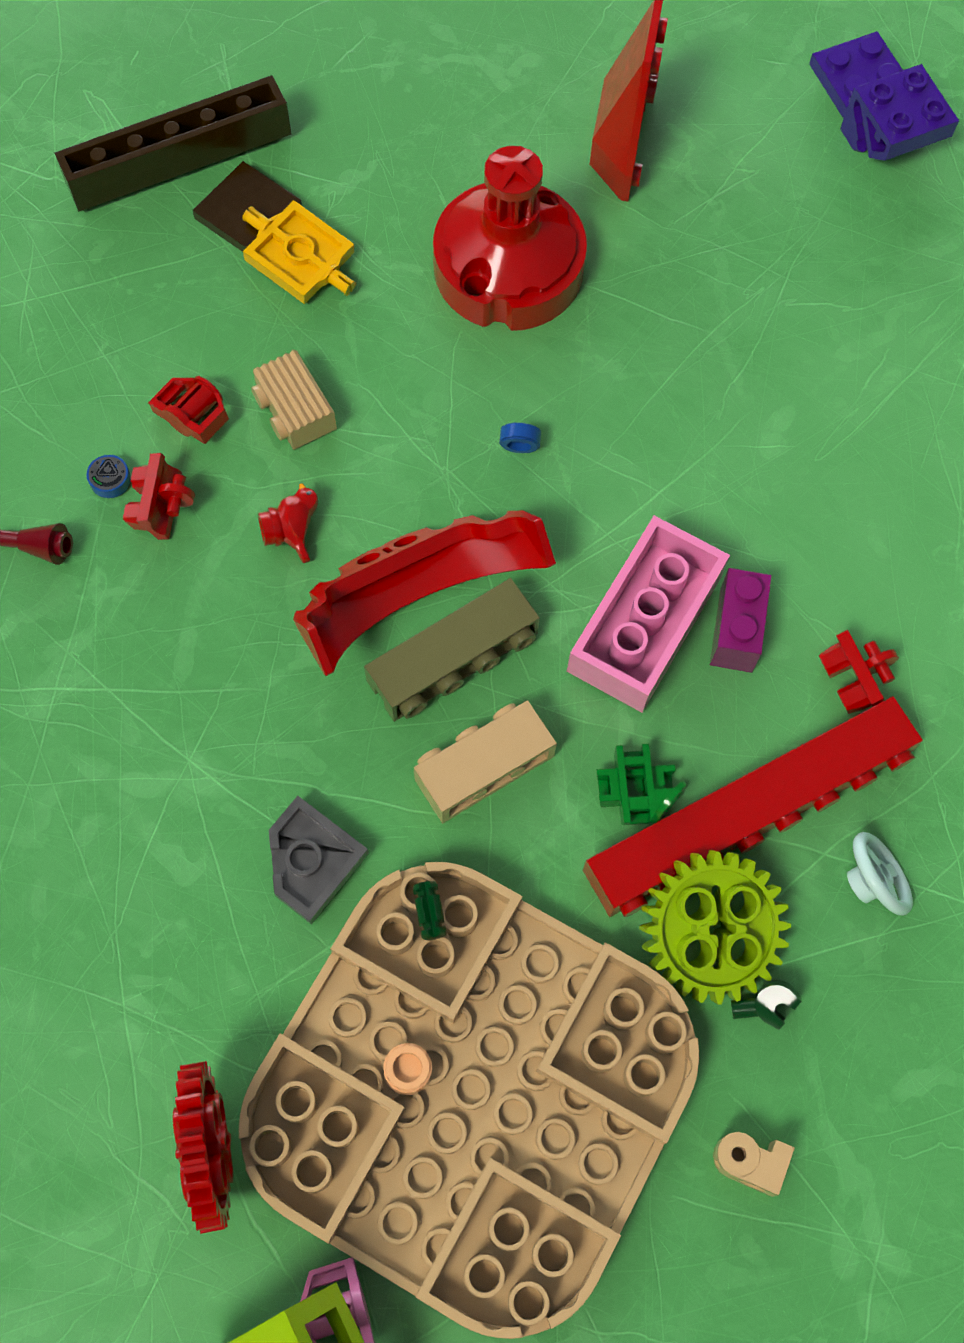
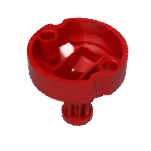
(509, 246)

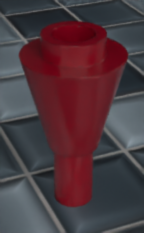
(46, 542)

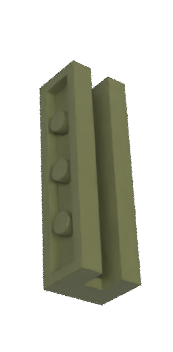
(453, 650)

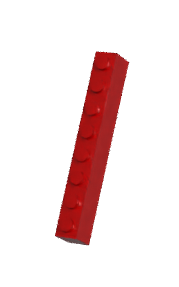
(755, 804)

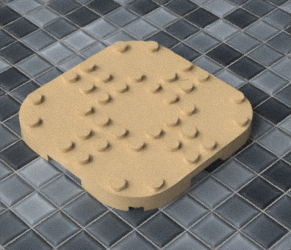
(538, 1114)

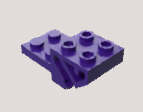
(881, 103)

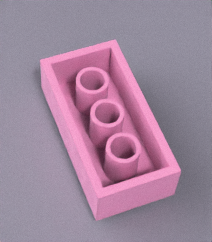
(647, 613)

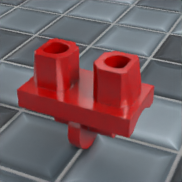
(161, 497)
(847, 656)

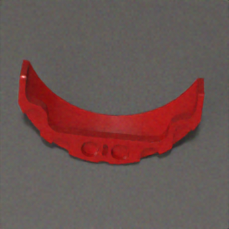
(412, 569)

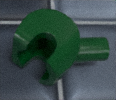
(764, 1004)

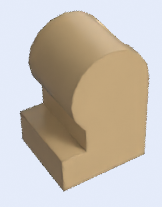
(745, 1162)

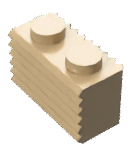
(293, 399)

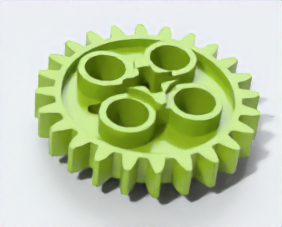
(755, 924)

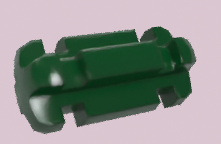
(429, 910)

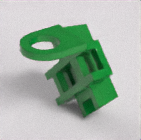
(628, 789)

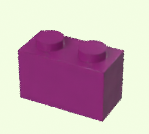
(740, 620)

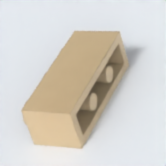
(484, 760)

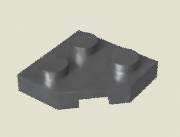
(310, 859)

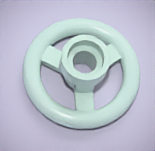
(875, 876)

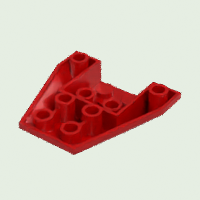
(623, 101)

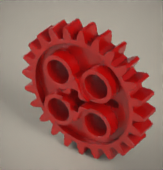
(203, 1147)

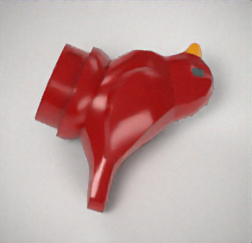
(290, 521)

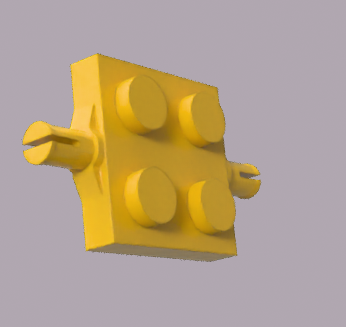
(298, 251)

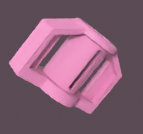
(354, 1298)

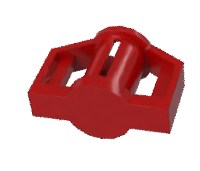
(191, 407)

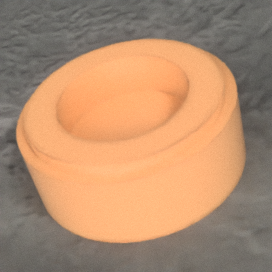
(407, 1069)

